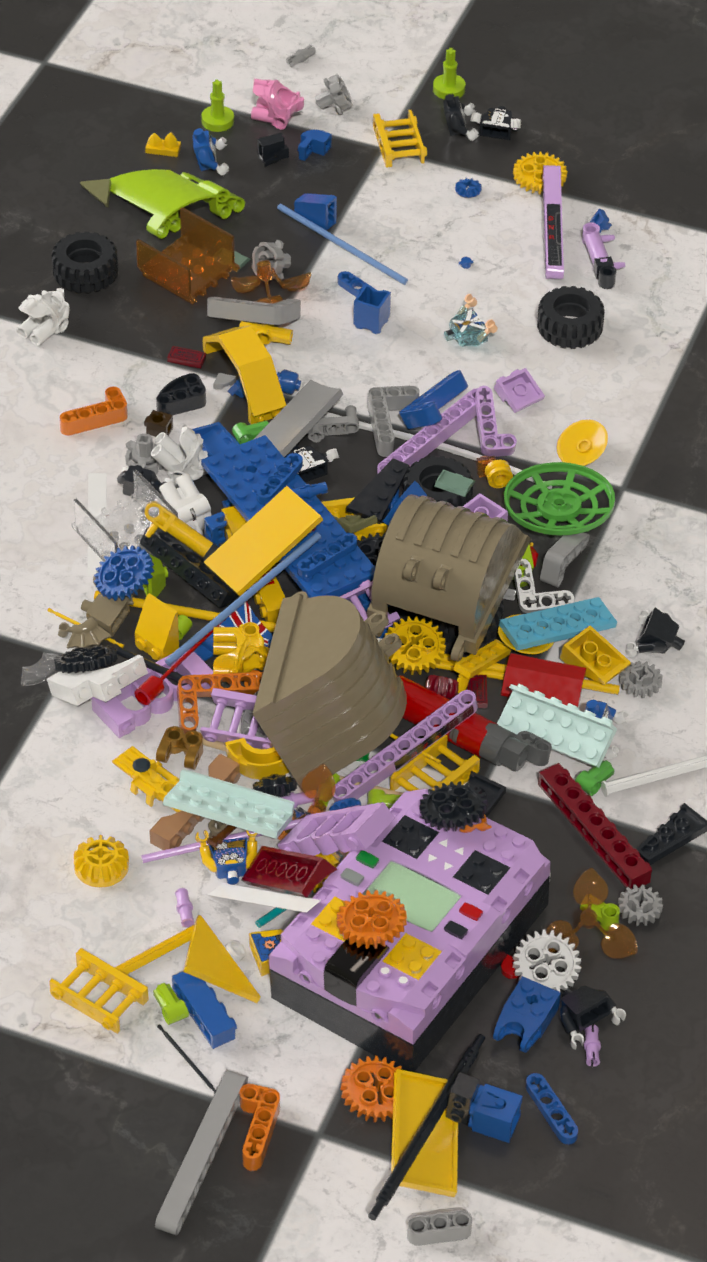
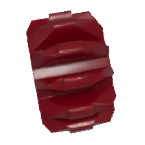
(443, 686)

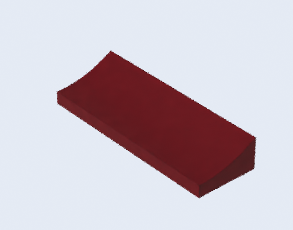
(287, 871)

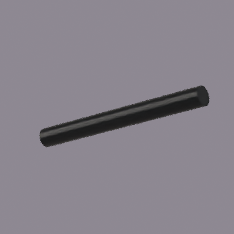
(149, 664)

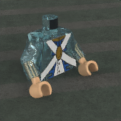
(468, 327)

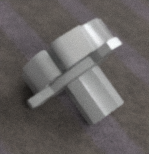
(336, 93)
(274, 255)
(141, 453)

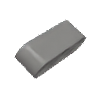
(431, 1234)

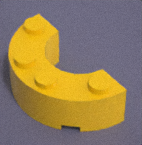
(255, 762)

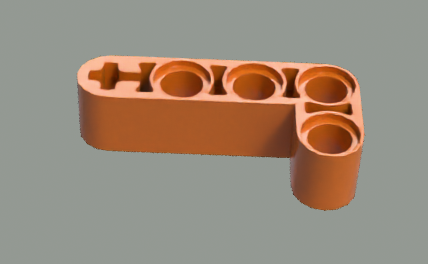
(96, 415)
(264, 1105)

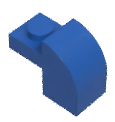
(314, 141)

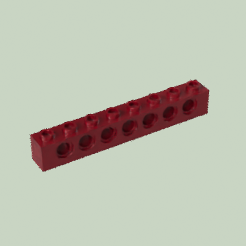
(594, 826)

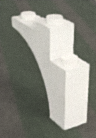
(100, 683)

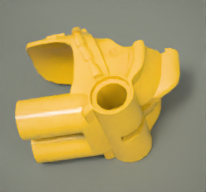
(239, 649)

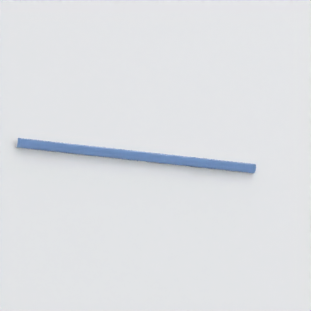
(343, 244)

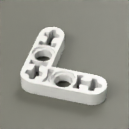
(530, 594)

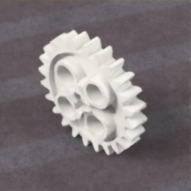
(539, 946)

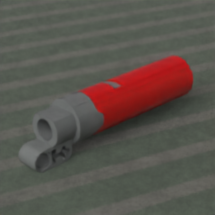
(478, 733)

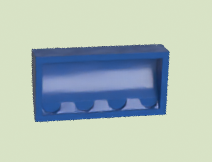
(215, 438)

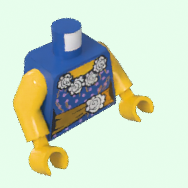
(230, 858)

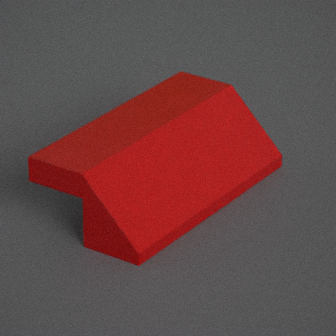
(545, 676)

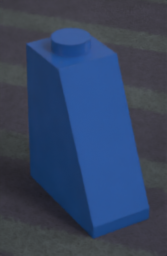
(317, 208)

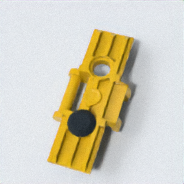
(145, 775)

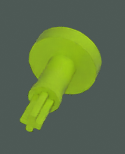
(449, 82)
(217, 116)

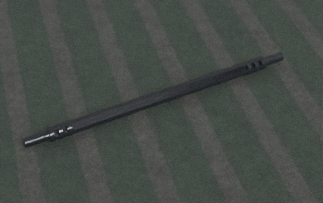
(424, 1130)

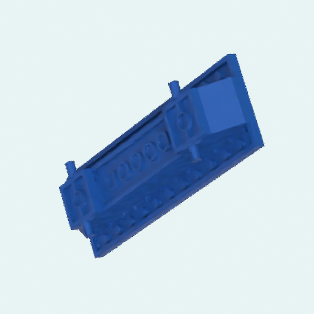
(240, 474)

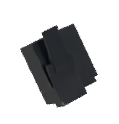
(272, 149)

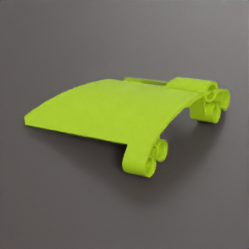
(166, 192)

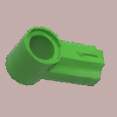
(245, 433)
(591, 780)

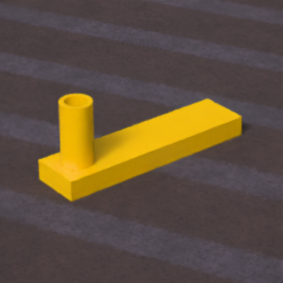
(477, 663)

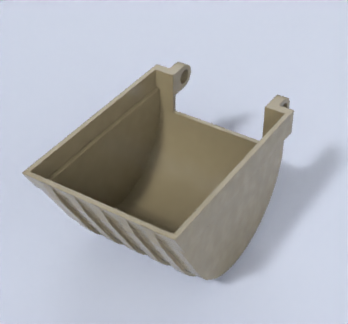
(447, 566)
(328, 684)

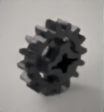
(276, 785)

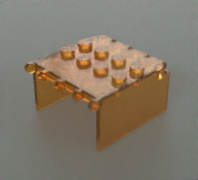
(192, 261)

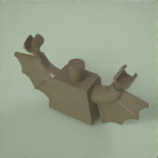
(102, 621)

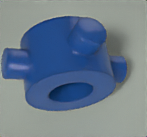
(466, 262)

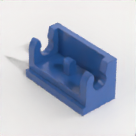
(214, 528)

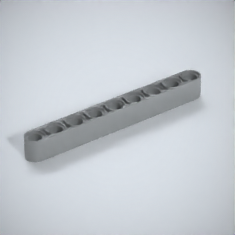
(201, 1153)

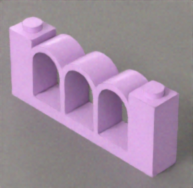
(123, 721)
(338, 830)

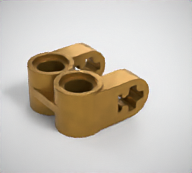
(176, 741)

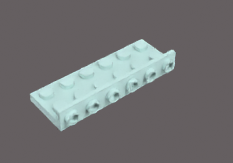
(565, 727)
(230, 804)

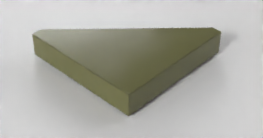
(99, 189)
(354, 523)

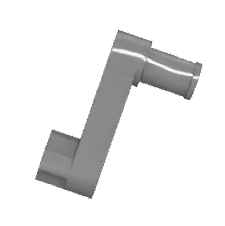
(344, 425)

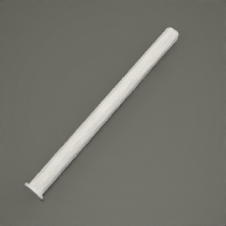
(653, 775)

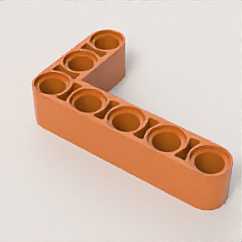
(214, 681)

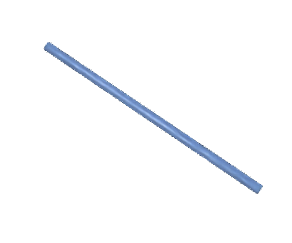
(242, 599)

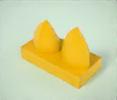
(166, 147)

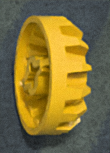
(101, 866)

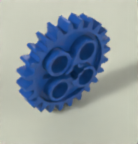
(124, 573)

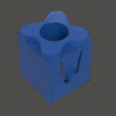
(371, 309)
(495, 1112)

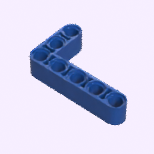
(425, 408)

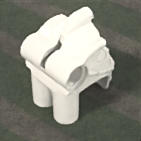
(47, 316)
(180, 457)
(187, 501)

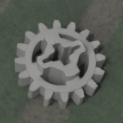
(641, 679)
(650, 905)

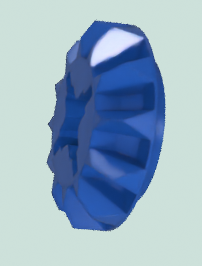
(473, 190)
(345, 803)

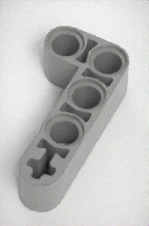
(560, 556)

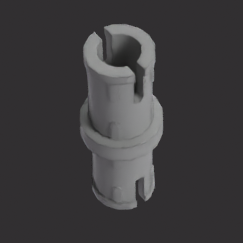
(301, 55)

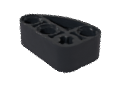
(182, 395)

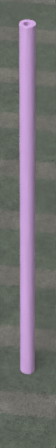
(195, 846)

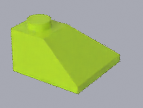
(158, 581)

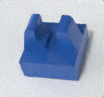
(601, 219)
(237, 389)

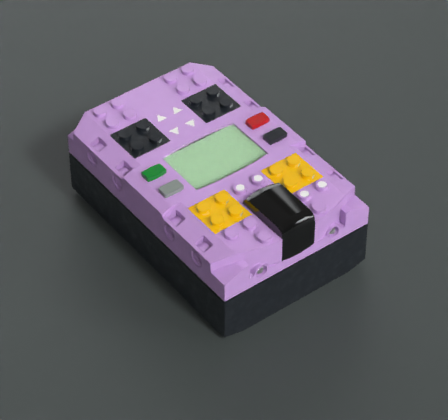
(465, 912)

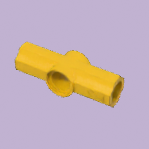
(269, 333)

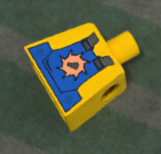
(262, 945)

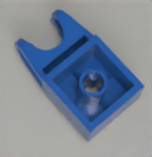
(527, 1012)

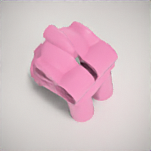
(275, 103)

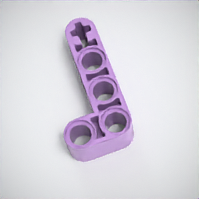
(489, 421)

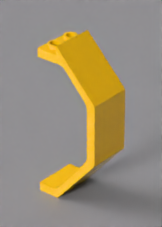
(254, 369)

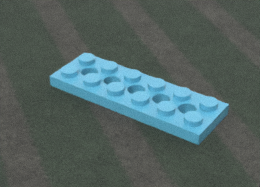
(566, 614)

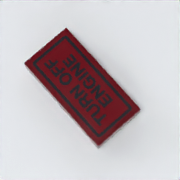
(186, 357)
(478, 685)

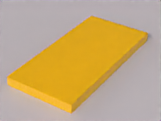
(263, 541)
(437, 1161)

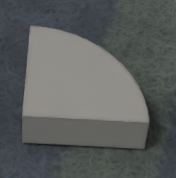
(223, 380)

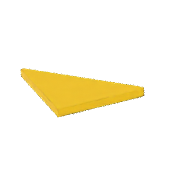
(212, 963)

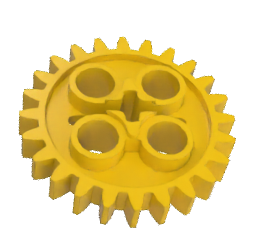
(529, 170)
(425, 656)

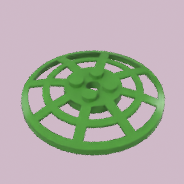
(550, 498)

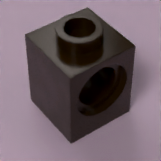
(158, 422)

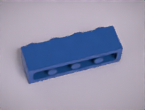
(204, 1009)

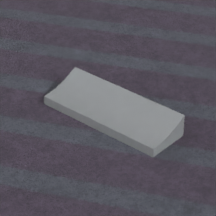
(300, 415)

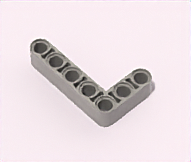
(252, 311)
(380, 402)

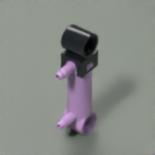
(604, 267)

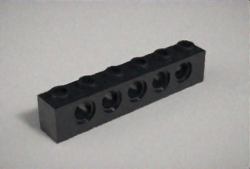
(188, 566)

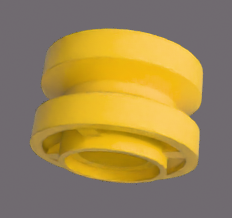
(498, 473)

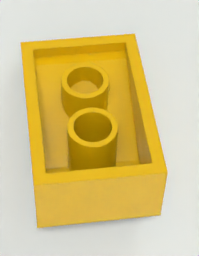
(157, 629)
(596, 654)

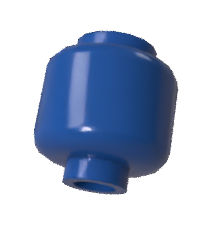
(289, 381)

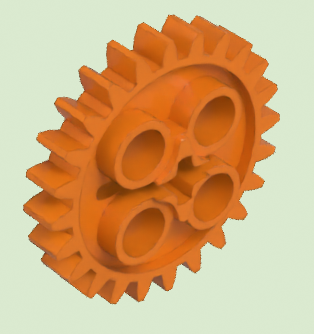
(371, 919)
(357, 1091)

